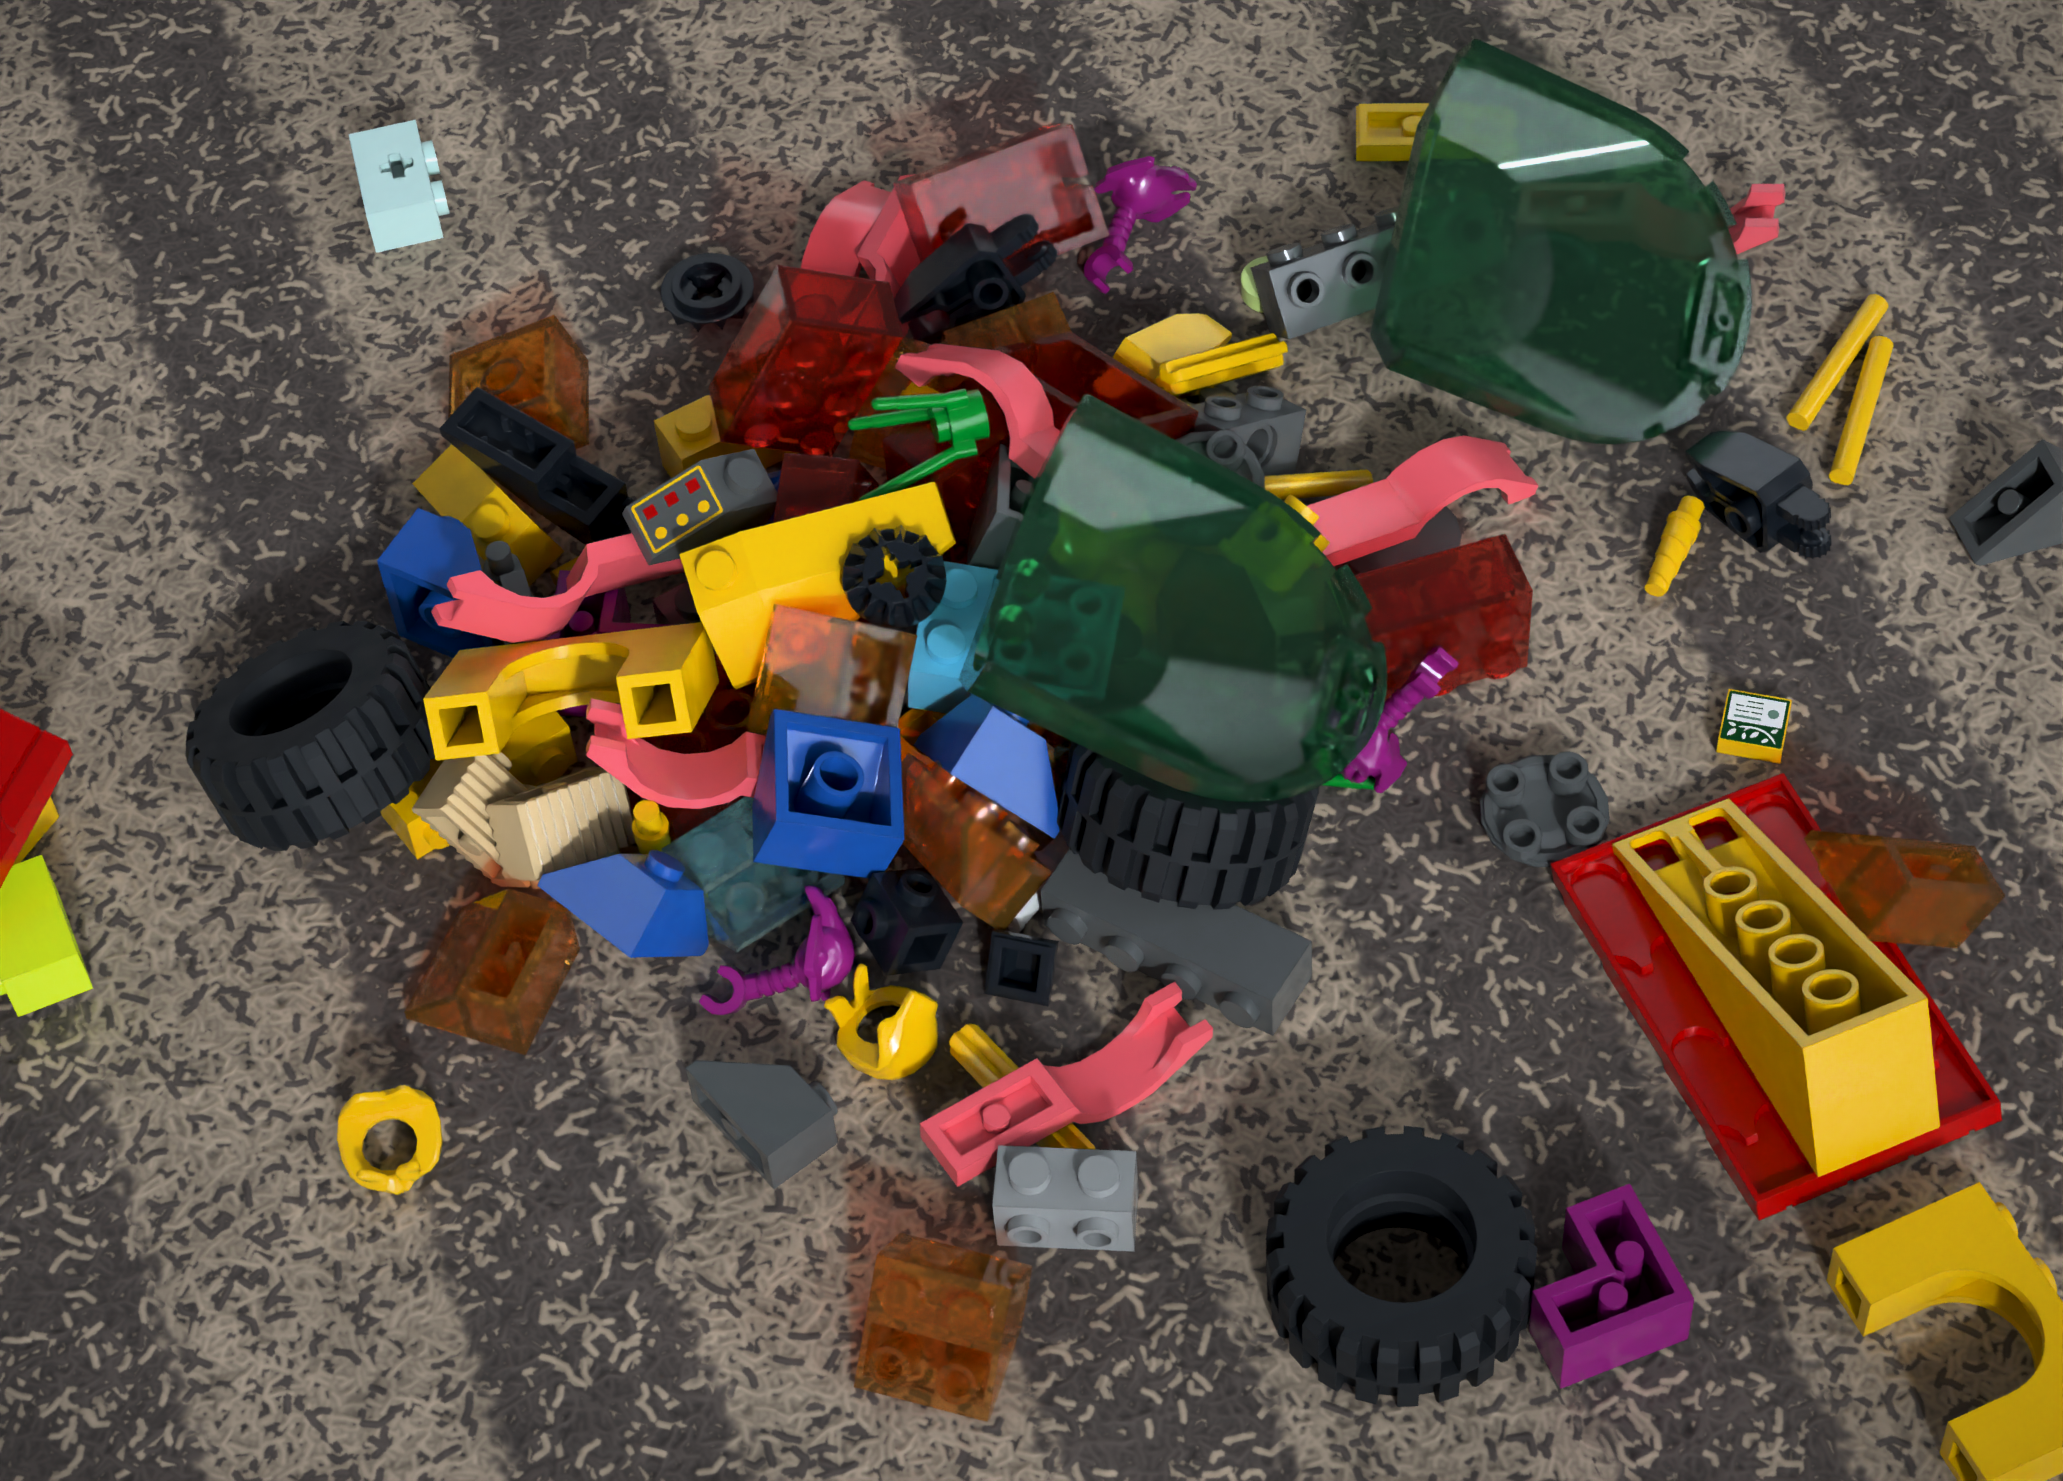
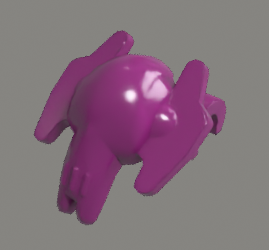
(1139, 192)
(1382, 753)
(819, 963)

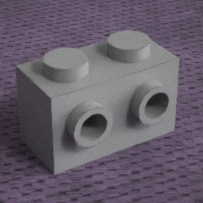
(1065, 1198)

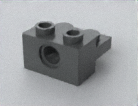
(1261, 419)

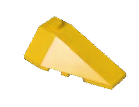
(797, 567)

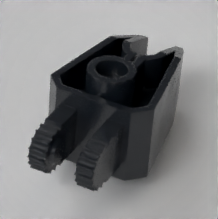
(972, 277)
(1759, 493)

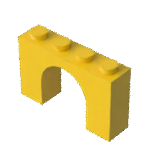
(654, 673)
(1971, 1255)

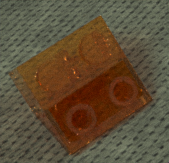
(831, 669)
(968, 845)
(1907, 886)
(498, 970)
(941, 1325)

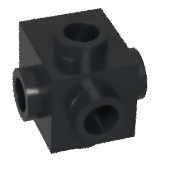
(906, 921)

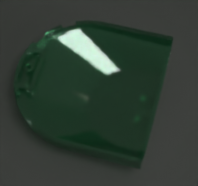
(1559, 259)
(1177, 620)

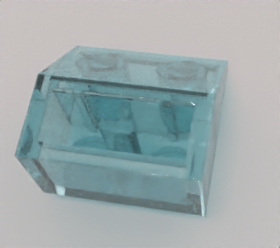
(739, 894)

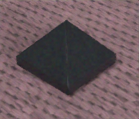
(1021, 967)

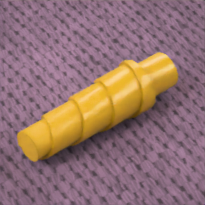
(1676, 540)
(650, 827)

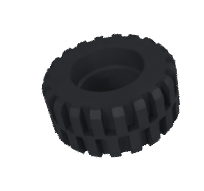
(313, 736)
(1177, 841)
(1383, 1343)

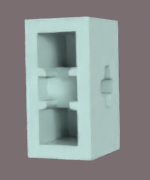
(397, 187)

